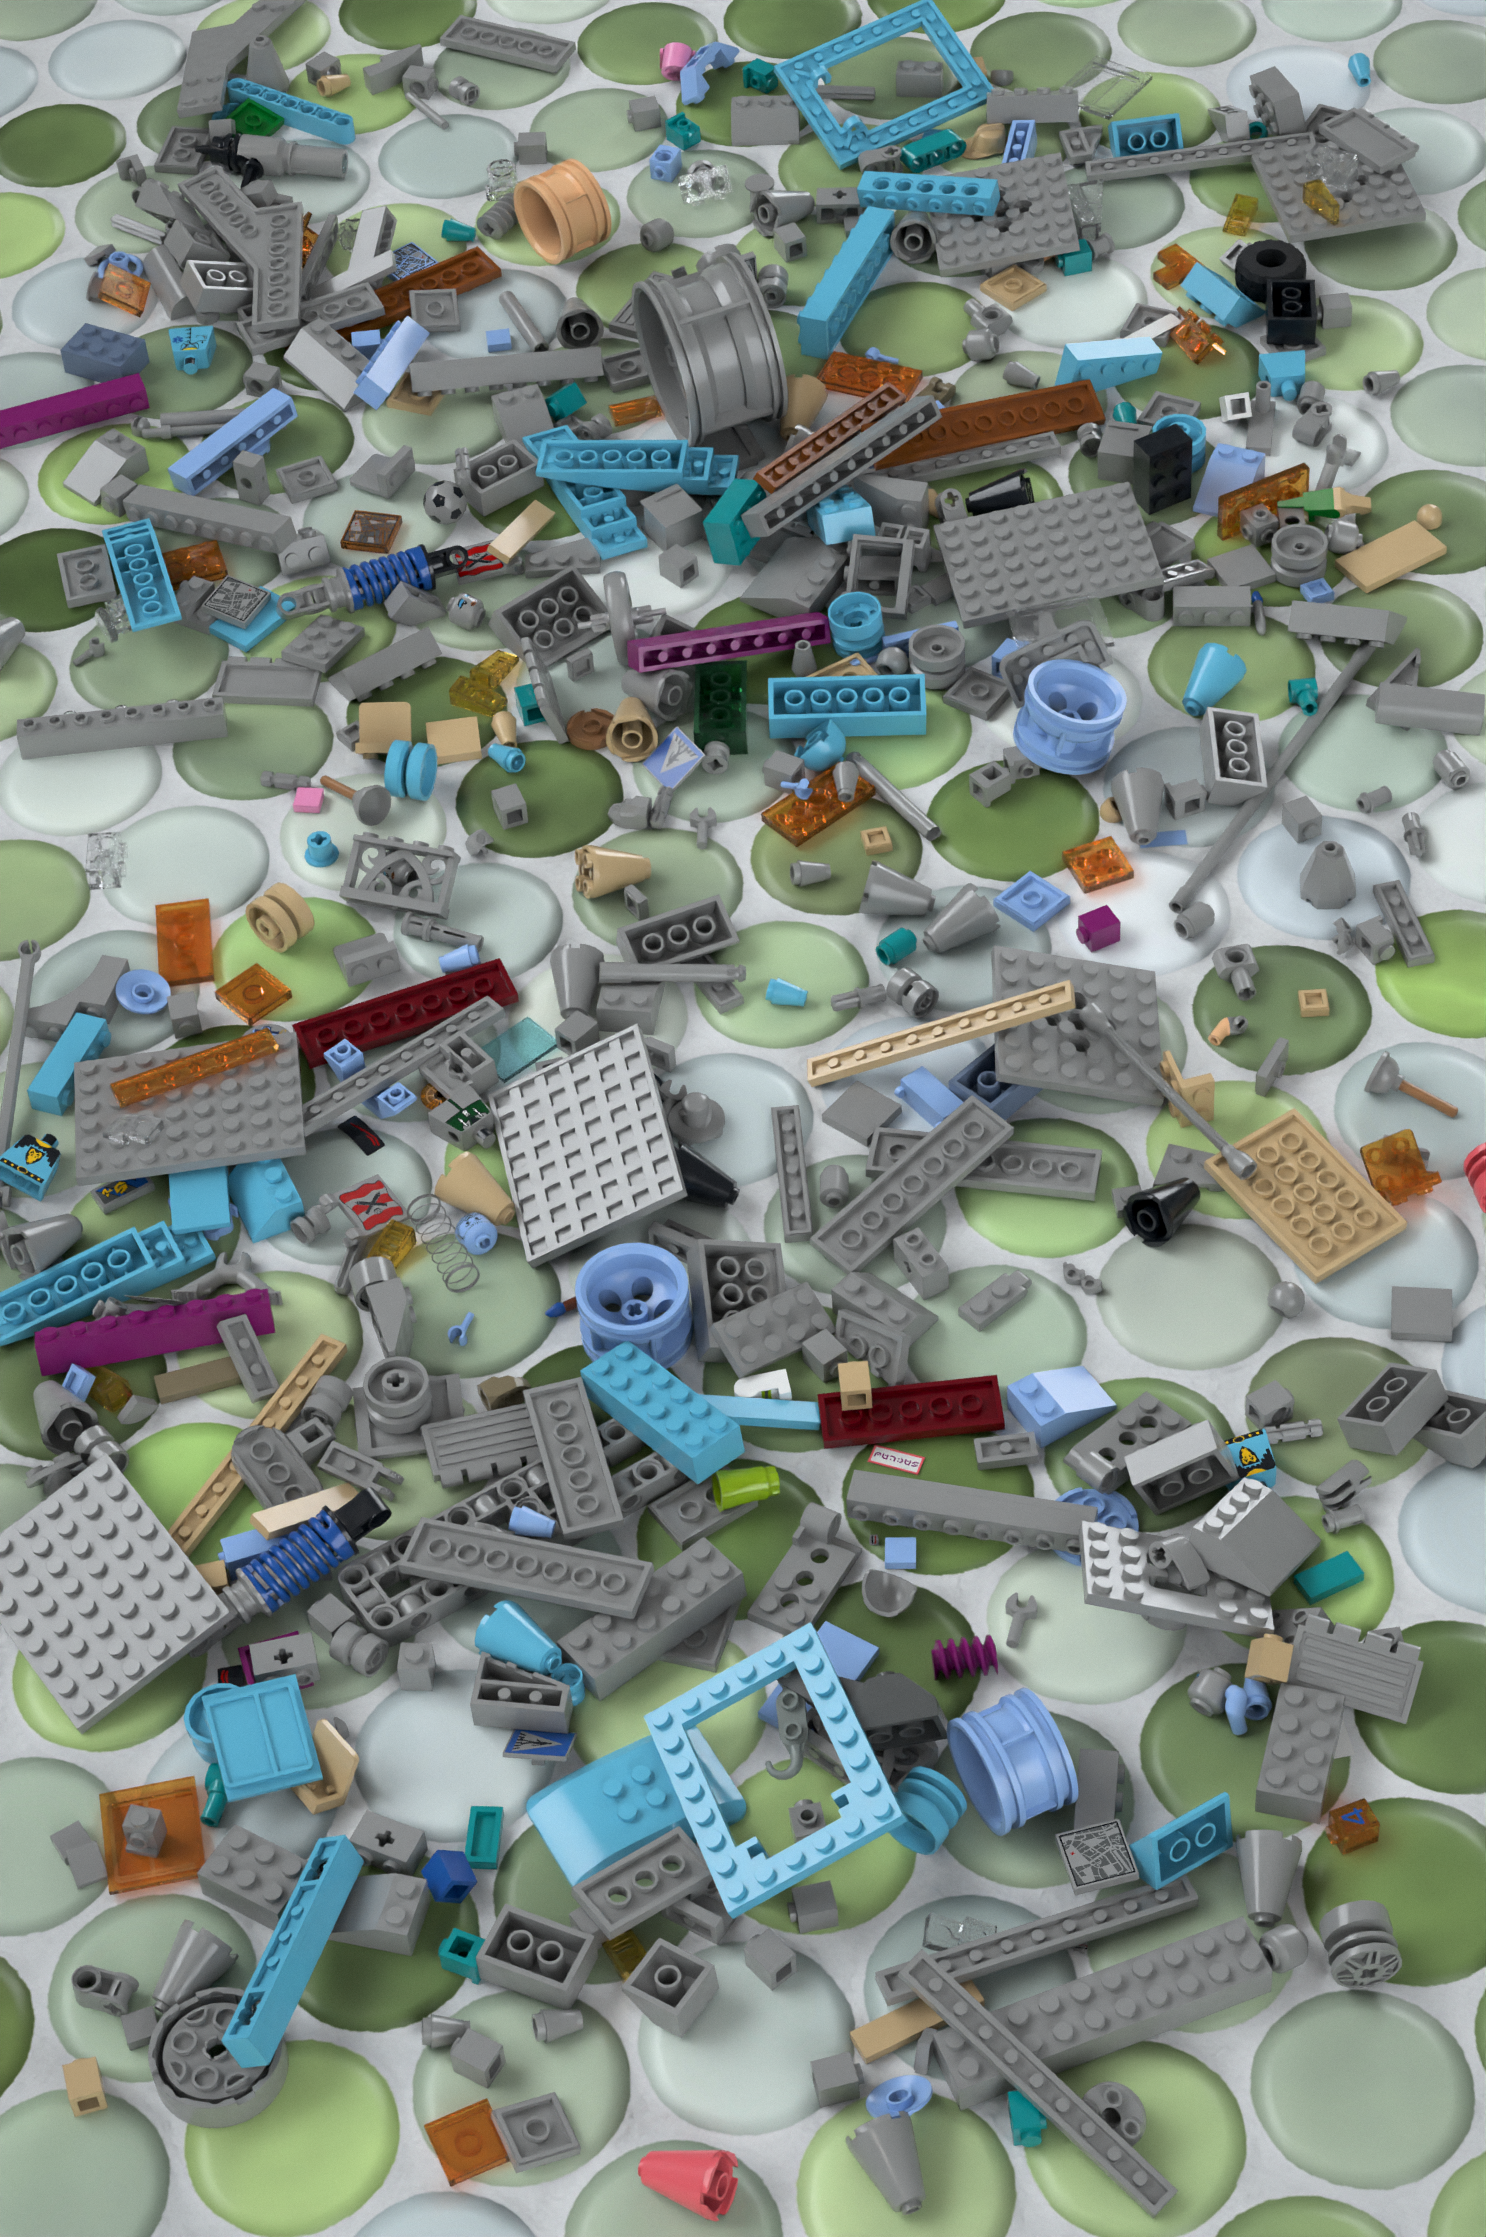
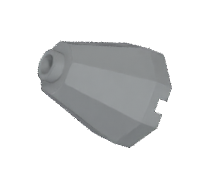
(1328, 877)

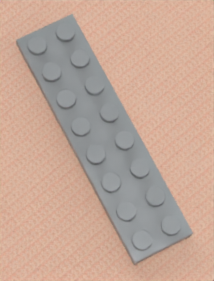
(1010, 1168)
(911, 1186)
(527, 1567)

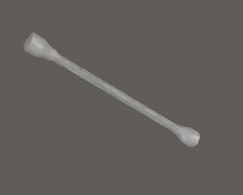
(1239, 1162)

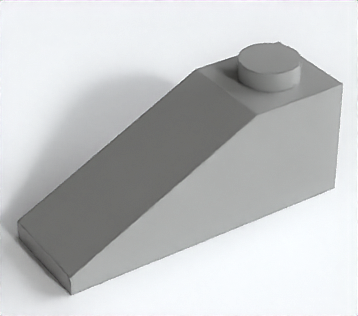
(1230, 123)

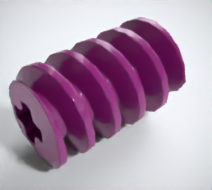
(964, 1657)

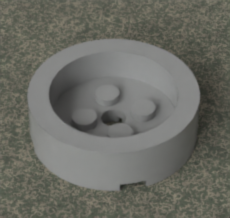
(204, 2088)

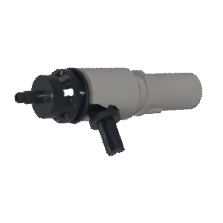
(273, 157)

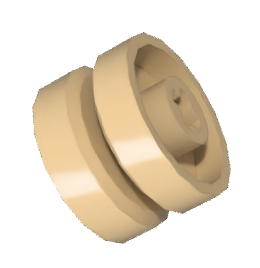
(280, 917)

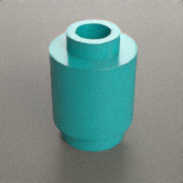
(896, 946)

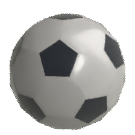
(445, 502)

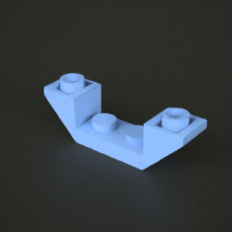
(692, 82)
(348, 1060)

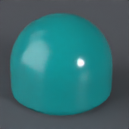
(1258, 127)

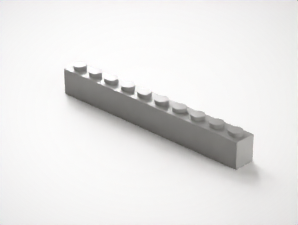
(841, 466)

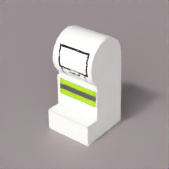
(765, 1385)

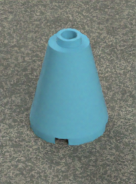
(1212, 678)
(518, 1639)

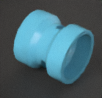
(572, 1676)

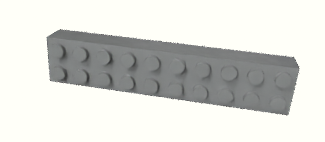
(1115, 2007)

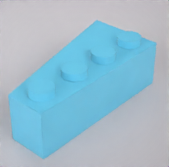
(1109, 362)

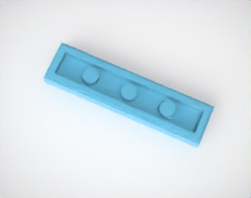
(768, 1412)

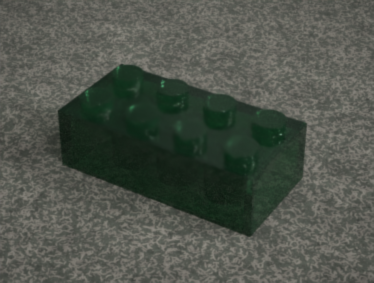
(722, 704)

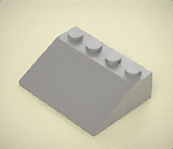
(798, 577)
(550, 617)
(726, 1280)
(1253, 1538)

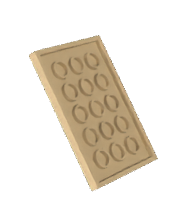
(1308, 1197)

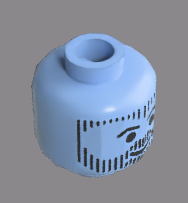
(475, 1232)

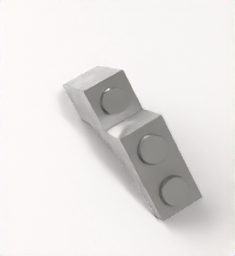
(93, 997)

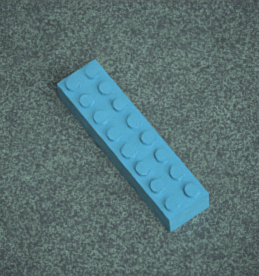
(846, 283)

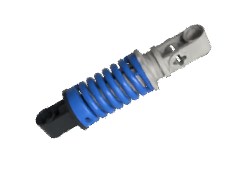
(373, 580)
(266, 1583)

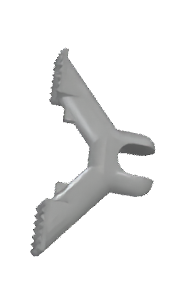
(1336, 455)
(225, 1274)

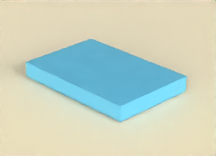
(257, 630)

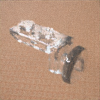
(113, 619)

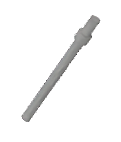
(168, 431)

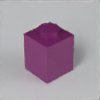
(1098, 928)

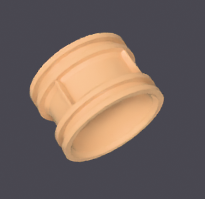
(562, 211)

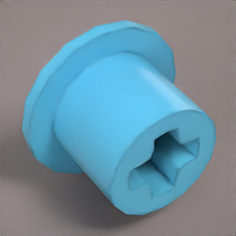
(320, 850)

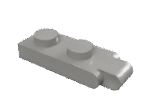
(995, 1299)

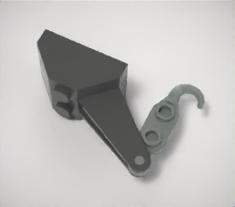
(888, 1706)

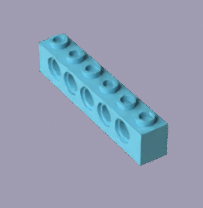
(928, 193)

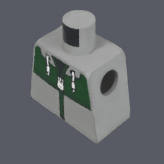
(463, 1120)

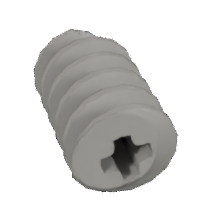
(498, 218)

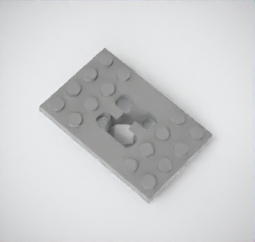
(1121, 1579)

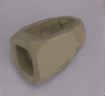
(502, 1391)

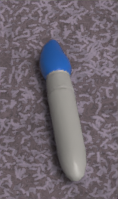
(1259, 616)

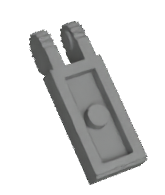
(357, 1469)

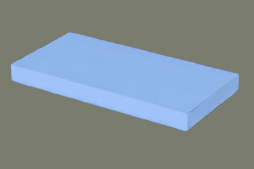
(848, 1655)

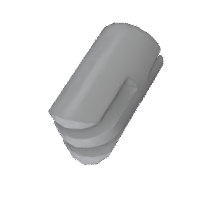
(1343, 1485)

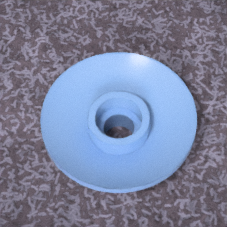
(142, 991)
(900, 2093)

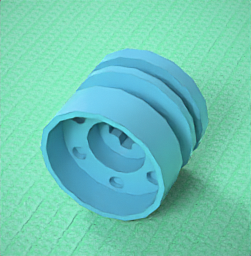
(856, 624)
(930, 1807)

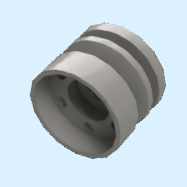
(1360, 1944)

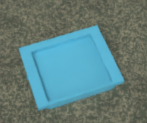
(261, 1738)

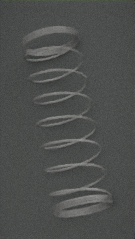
(457, 1268)

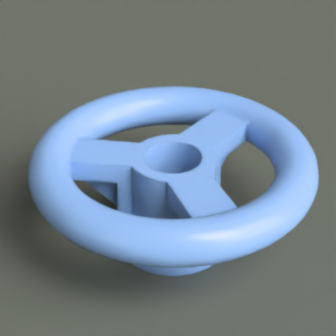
(121, 260)

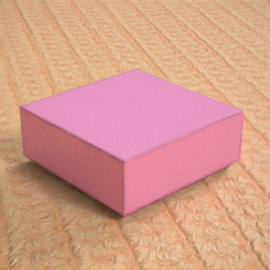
(308, 800)

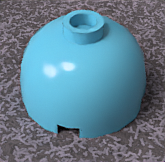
(823, 747)

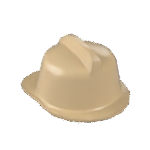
(987, 141)

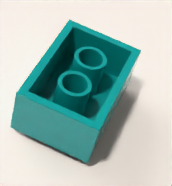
(724, 525)

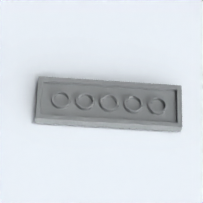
(507, 44)
(337, 309)
(573, 1459)

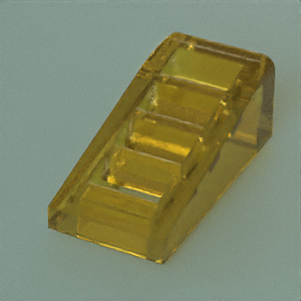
(1321, 200)
(1245, 203)
(491, 671)
(464, 688)
(397, 1235)
(109, 1389)
(617, 1944)

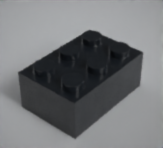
(1290, 311)
(1162, 469)

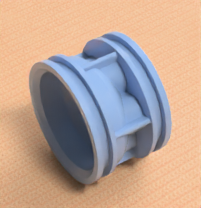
(1069, 716)
(616, 1278)

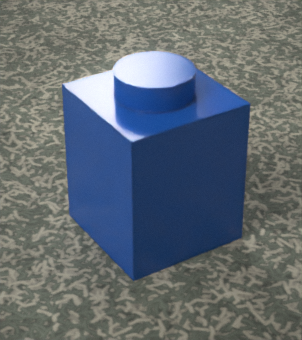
(449, 1876)

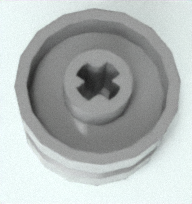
(1299, 554)
(938, 654)
(398, 1395)

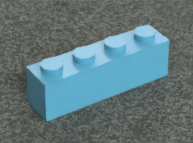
(54, 1084)

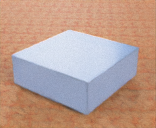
(498, 340)
(1317, 591)
(79, 1381)
(900, 1552)

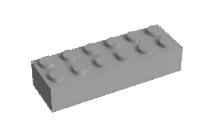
(675, 1605)

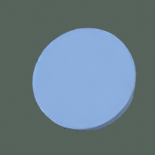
(1113, 1511)

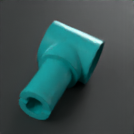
(1305, 694)
(216, 1797)

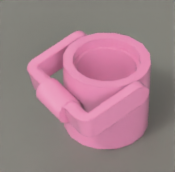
(673, 59)

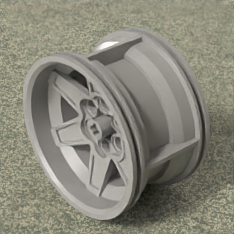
(710, 349)

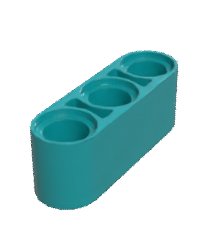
(932, 151)

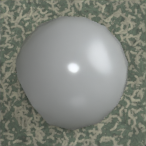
(892, 661)
(1286, 1299)

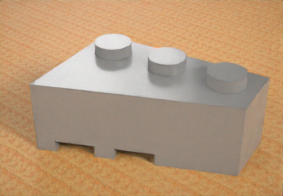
(519, 1699)

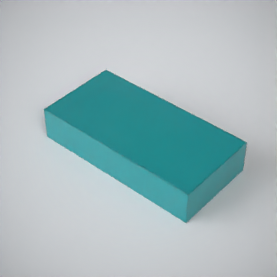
(1328, 1577)
(484, 1836)

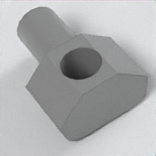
(988, 317)
(1237, 966)

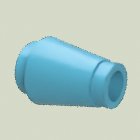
(1360, 68)
(508, 757)
(784, 993)

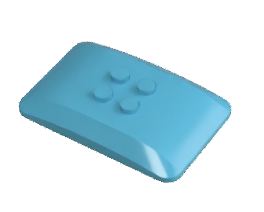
(621, 1806)

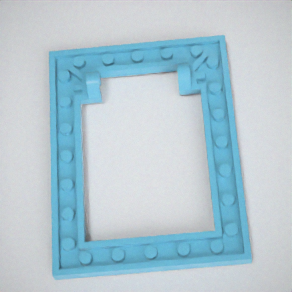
(844, 146)
(865, 1804)

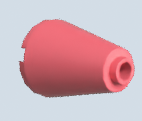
(692, 2179)

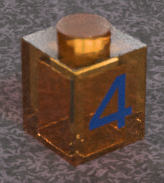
(1352, 1826)

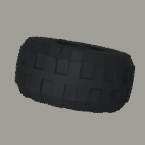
(1267, 261)

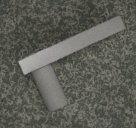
(1262, 420)

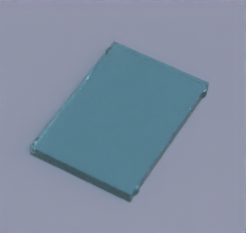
(519, 1048)

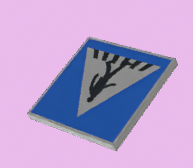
(674, 759)
(539, 1746)

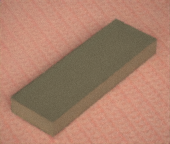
(196, 1380)

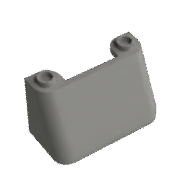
(1078, 636)

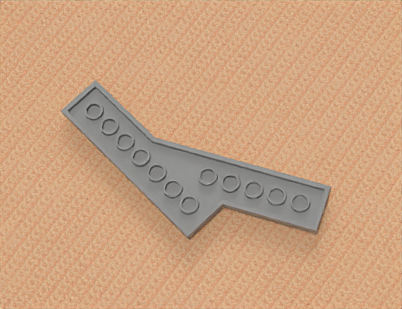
(219, 49)
(262, 237)

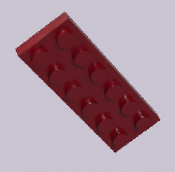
(914, 1412)

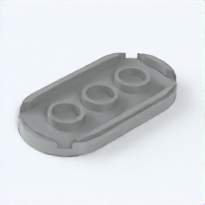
(272, 1466)

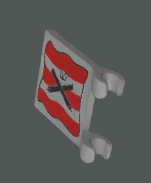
(484, 565)
(367, 1206)

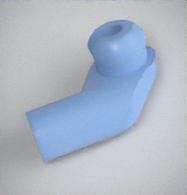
(1235, 1709)

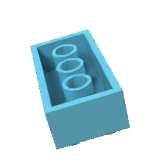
(841, 516)

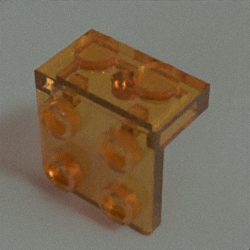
(1397, 1167)

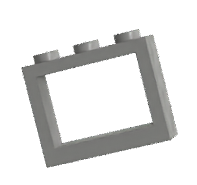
(906, 546)

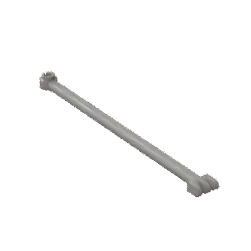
(15, 1051)

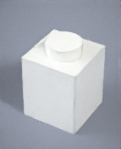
(1235, 407)

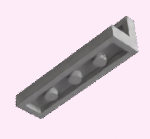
(674, 1238)

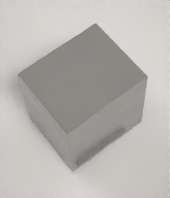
(1117, 449)
(672, 518)

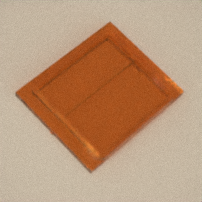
(182, 1848)

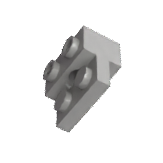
(460, 1065)

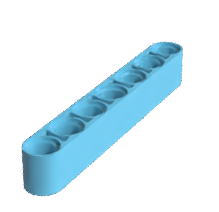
(296, 111)

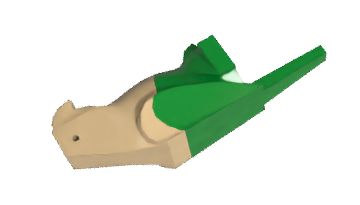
(1329, 503)

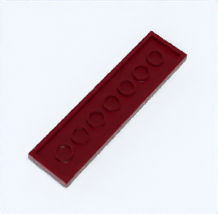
(404, 1011)

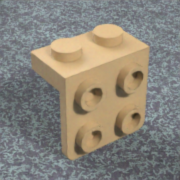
(381, 725)
(1195, 1091)
(338, 1766)

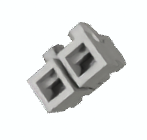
(919, 535)

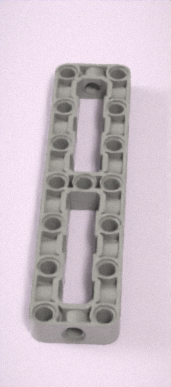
(432, 1599)

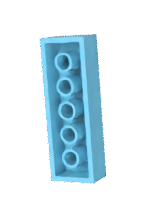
(854, 703)
(662, 1411)

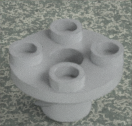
(696, 1119)
(54, 1475)
(1119, 2109)

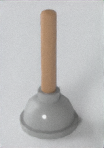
(369, 803)
(1387, 1077)

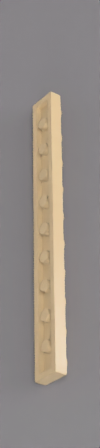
(941, 1033)
(278, 1413)

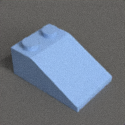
(1227, 471)
(1057, 1402)

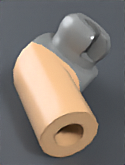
(1228, 1027)

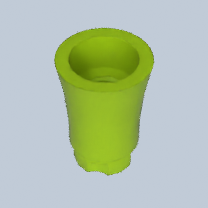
(744, 1486)

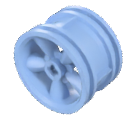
(1012, 1761)

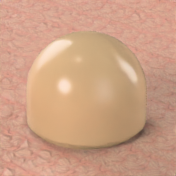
(1429, 516)
(1109, 811)

